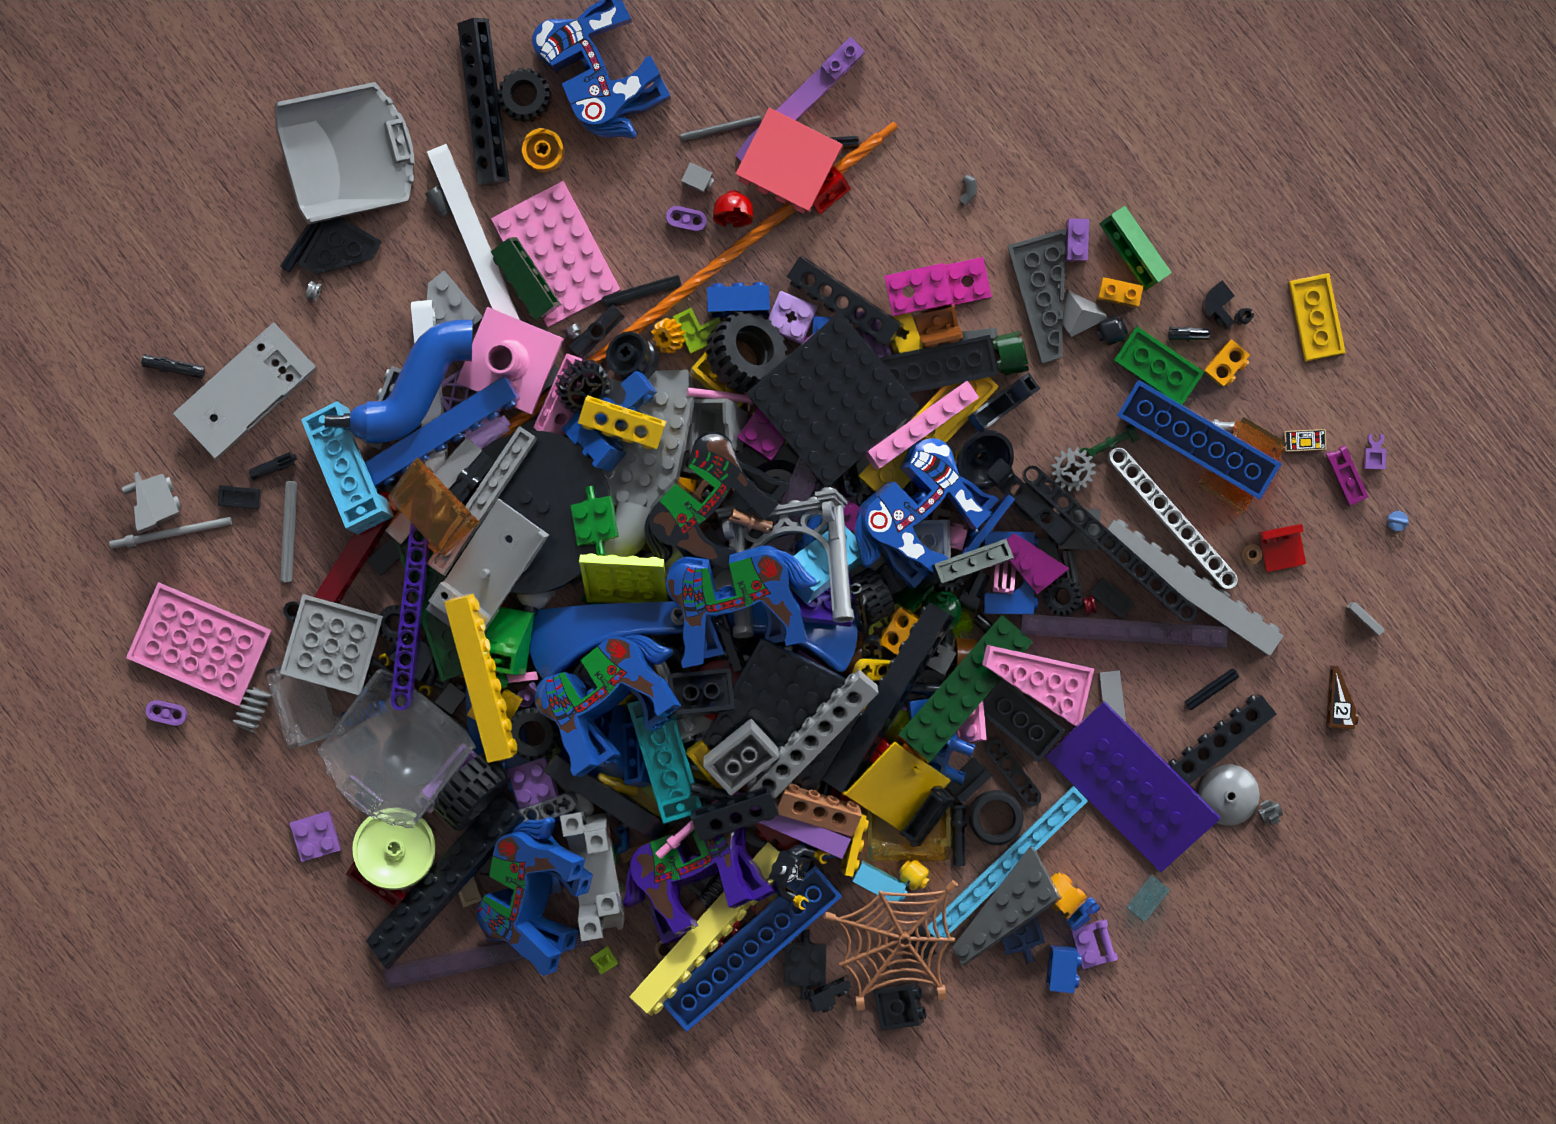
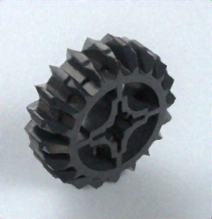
(575, 382)

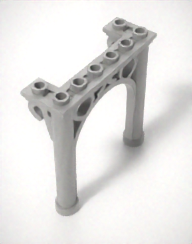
(828, 505)

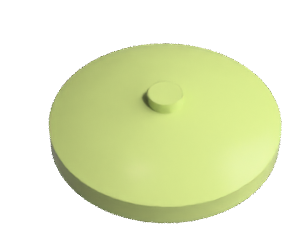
(393, 854)

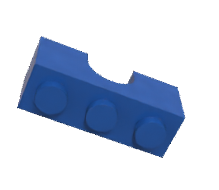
(638, 393)

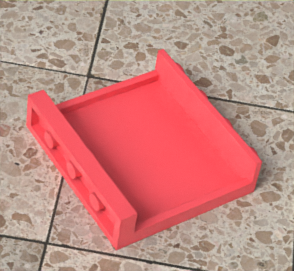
(788, 160)

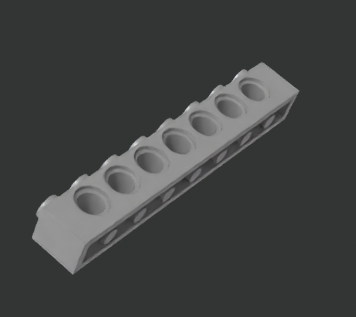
(823, 734)

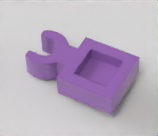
(1374, 456)

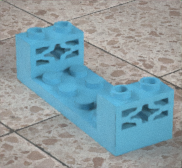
(346, 472)

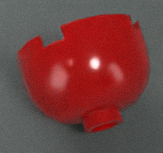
(733, 209)

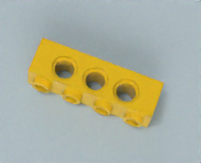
(633, 419)

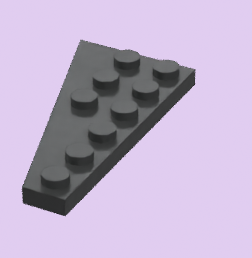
(1041, 279)
(1017, 900)

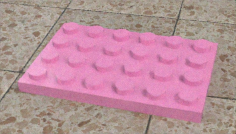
(560, 248)
(199, 644)

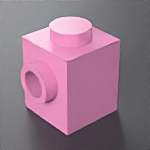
(957, 536)

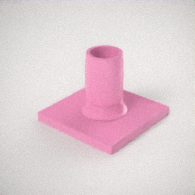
(514, 351)

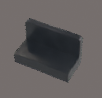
(975, 777)

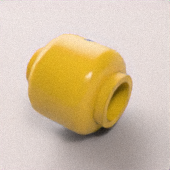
(914, 875)

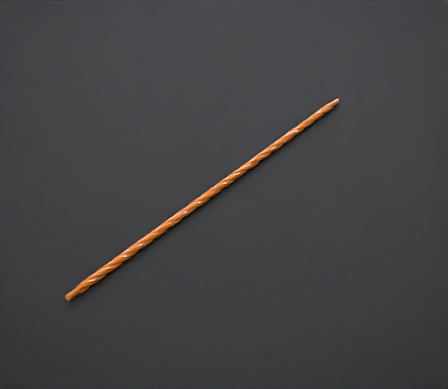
(712, 268)

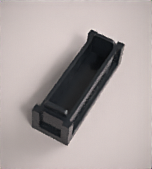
(927, 816)

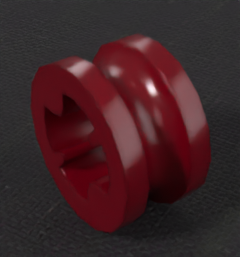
(1089, 605)

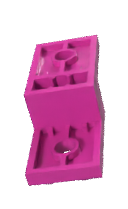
(937, 286)

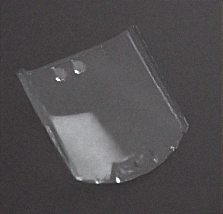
(393, 758)

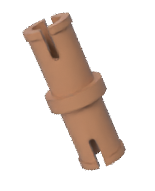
(750, 521)

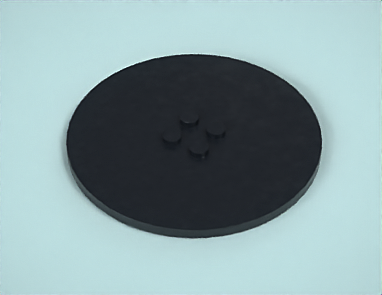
(543, 491)

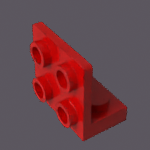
(831, 191)
(1282, 547)

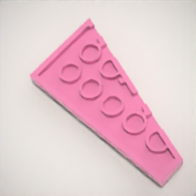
(1051, 682)

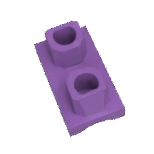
(528, 694)

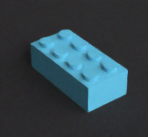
(816, 563)

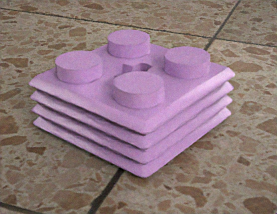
(803, 310)

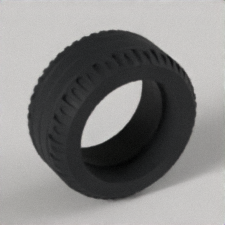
(1011, 833)

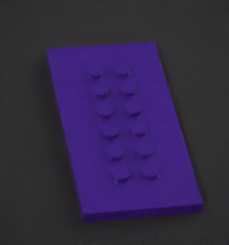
(1132, 786)

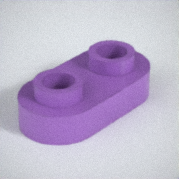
(687, 217)
(167, 712)

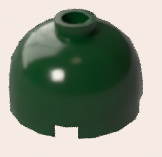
(946, 601)

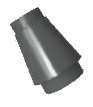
(438, 200)

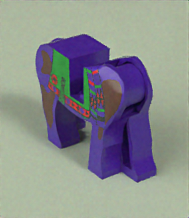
(664, 877)

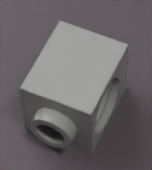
(698, 178)

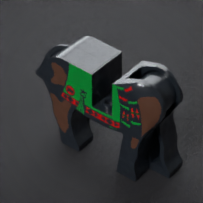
(679, 512)

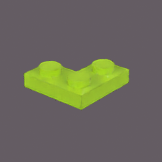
(695, 335)

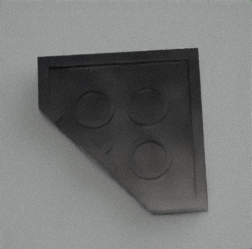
(338, 246)

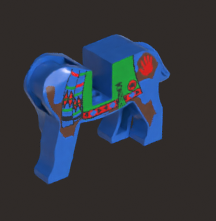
(757, 576)
(617, 669)
(515, 914)

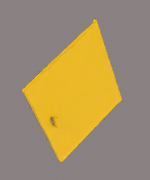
(895, 787)

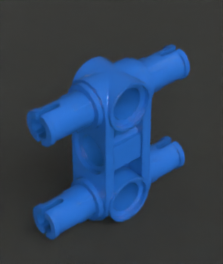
(941, 760)

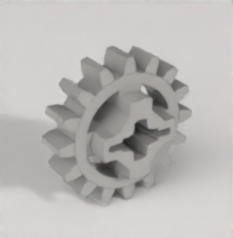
(1075, 478)

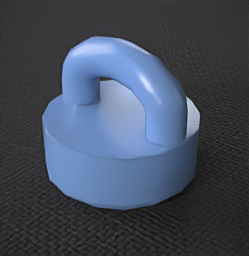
(1397, 521)

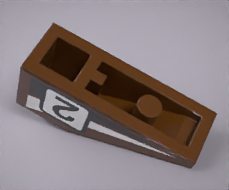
(1340, 709)

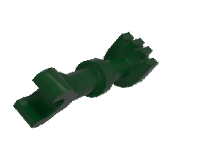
(1111, 442)

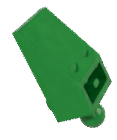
(510, 639)

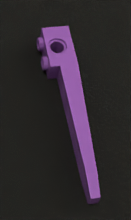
(817, 85)

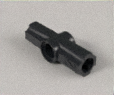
(606, 321)
(471, 477)

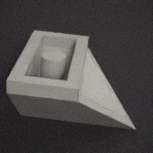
(1080, 314)

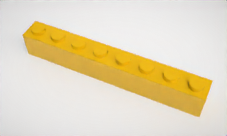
(481, 678)

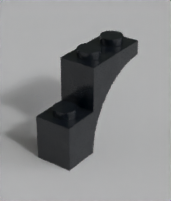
(1003, 402)

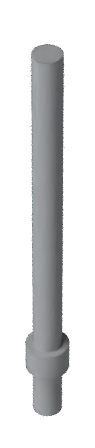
(132, 540)

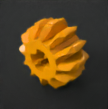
(668, 335)

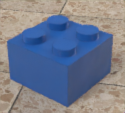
(1063, 968)

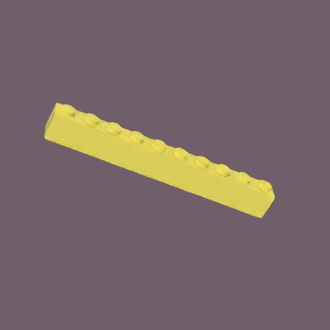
(696, 944)

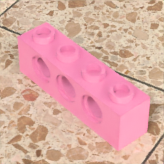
(552, 407)

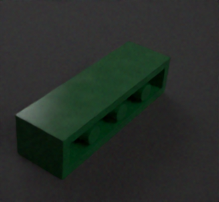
(525, 278)

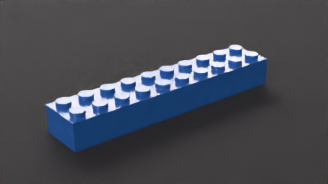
(750, 949)

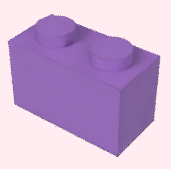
(1077, 240)

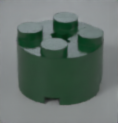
(1011, 352)

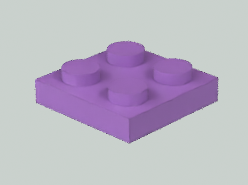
(532, 783)
(315, 836)

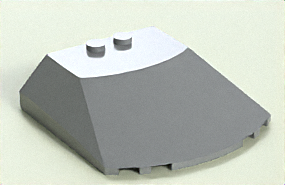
(345, 151)

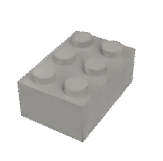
(740, 757)

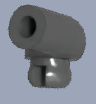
(971, 189)

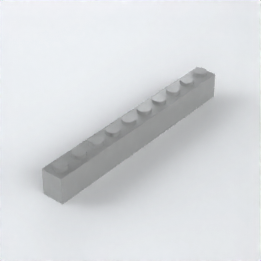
(1199, 591)

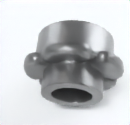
(572, 331)

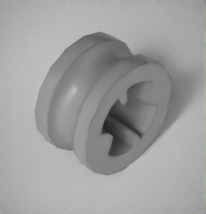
(313, 291)

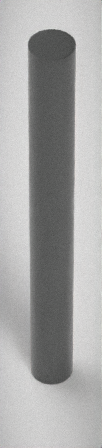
(720, 128)

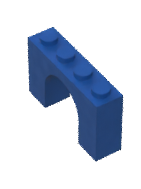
(1022, 599)

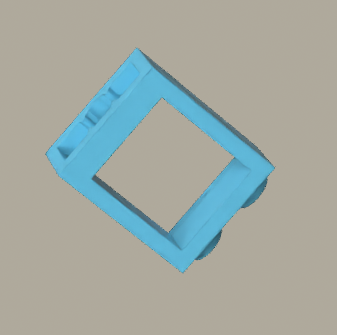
(876, 880)

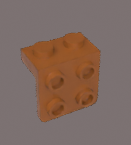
(938, 326)

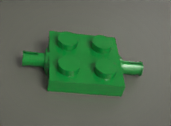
(594, 521)

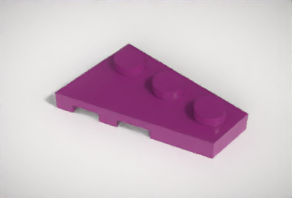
(1034, 564)

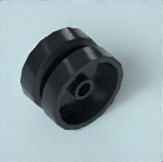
(632, 353)

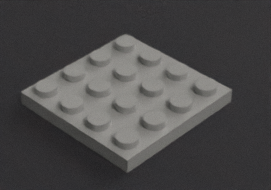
(331, 645)

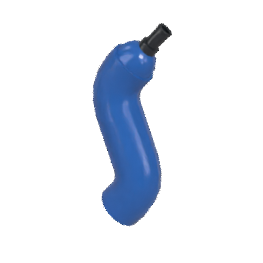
(413, 388)

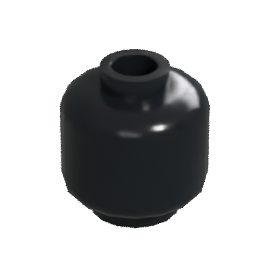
(1112, 330)

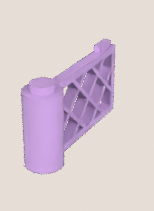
(490, 430)

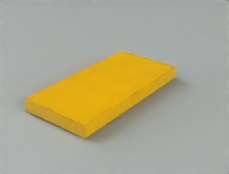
(1316, 317)

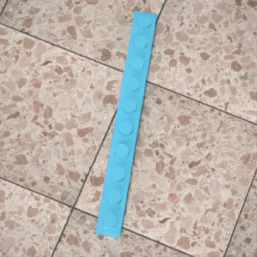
(995, 874)

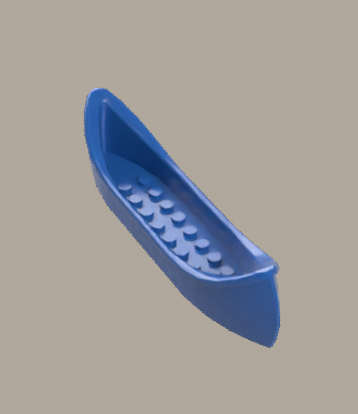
(566, 633)

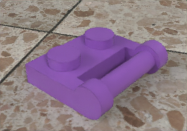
(1087, 944)

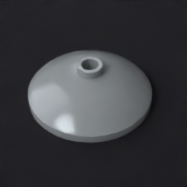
(1226, 779)

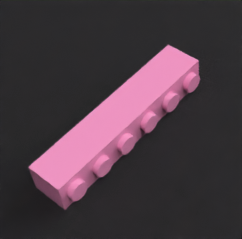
(921, 425)

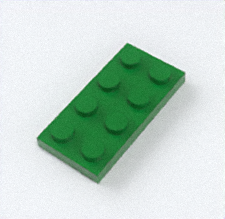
(1158, 365)

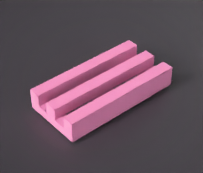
(1003, 589)

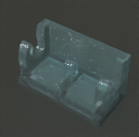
(1148, 898)

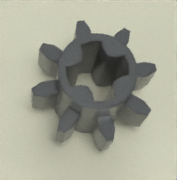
(1270, 812)

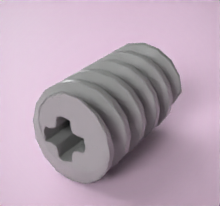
(252, 708)

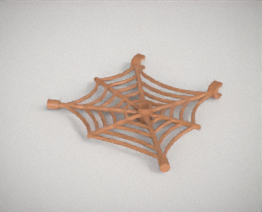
(900, 941)

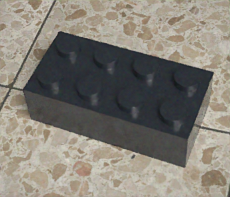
(1021, 720)

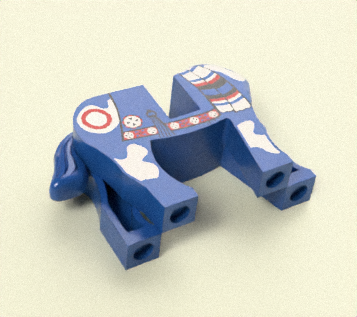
(596, 99)
(889, 514)

